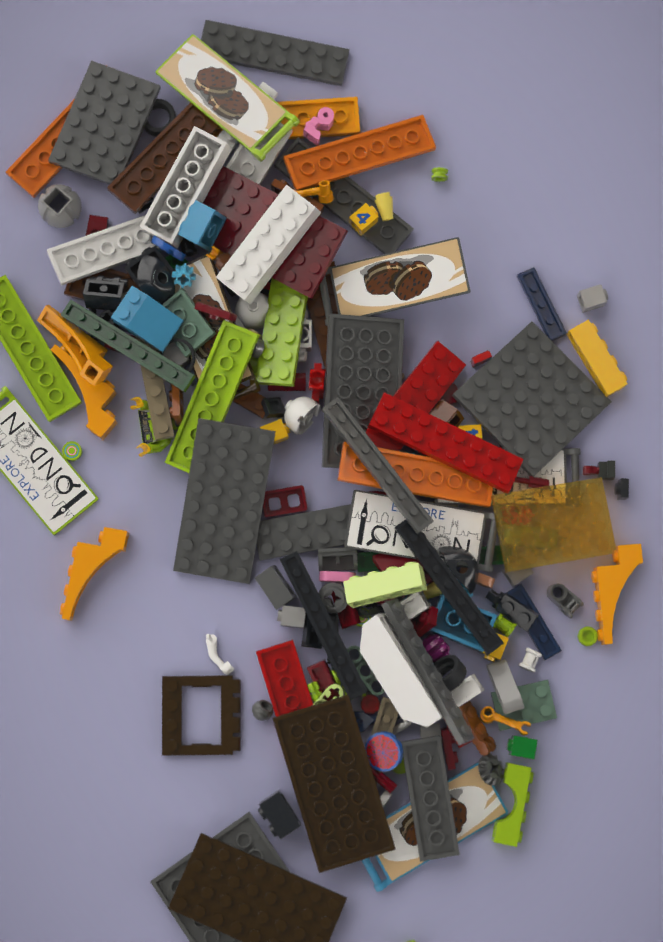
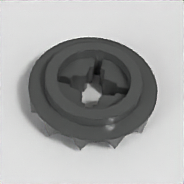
(340, 604)
(485, 766)

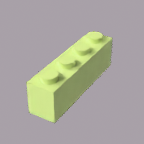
(385, 585)

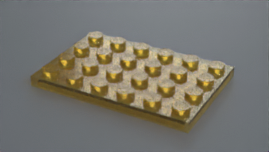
(553, 524)

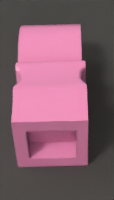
(322, 122)

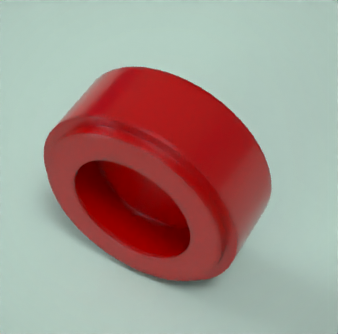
(370, 704)

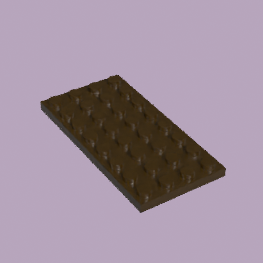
(333, 783)
(253, 897)

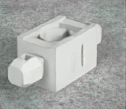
(306, 346)

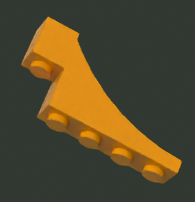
(82, 347)
(95, 397)
(87, 561)
(608, 585)

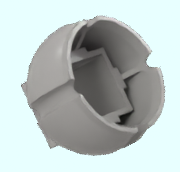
(67, 214)

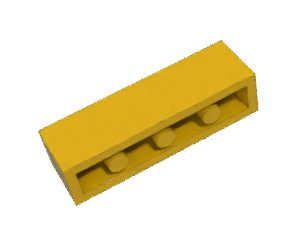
(597, 358)

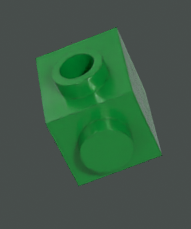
(522, 747)

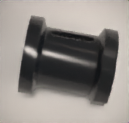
(190, 250)

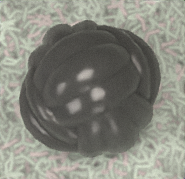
(262, 710)

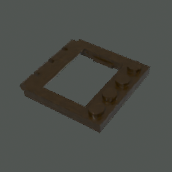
(173, 715)

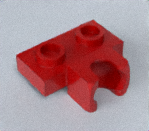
(316, 382)

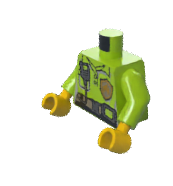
(149, 444)

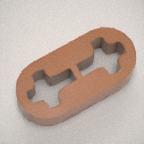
(483, 580)

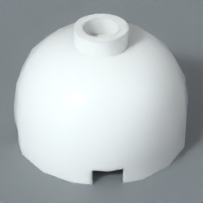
(252, 314)
(300, 414)

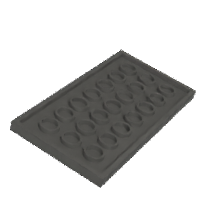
(360, 366)
(224, 500)

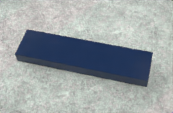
(541, 304)
(539, 631)

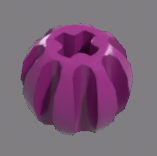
(436, 647)

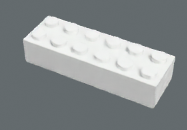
(186, 182)
(268, 244)

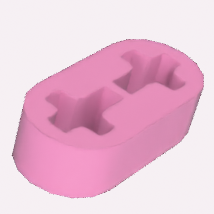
(334, 576)

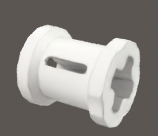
(530, 660)

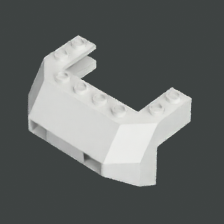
(397, 672)

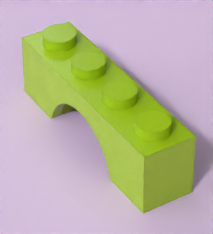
(508, 829)

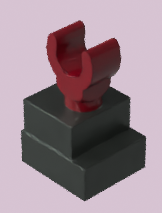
(605, 470)

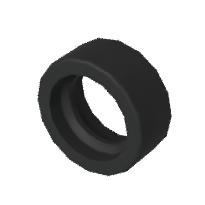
(160, 104)
(457, 674)

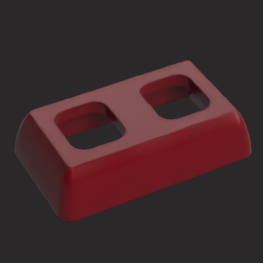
(282, 494)

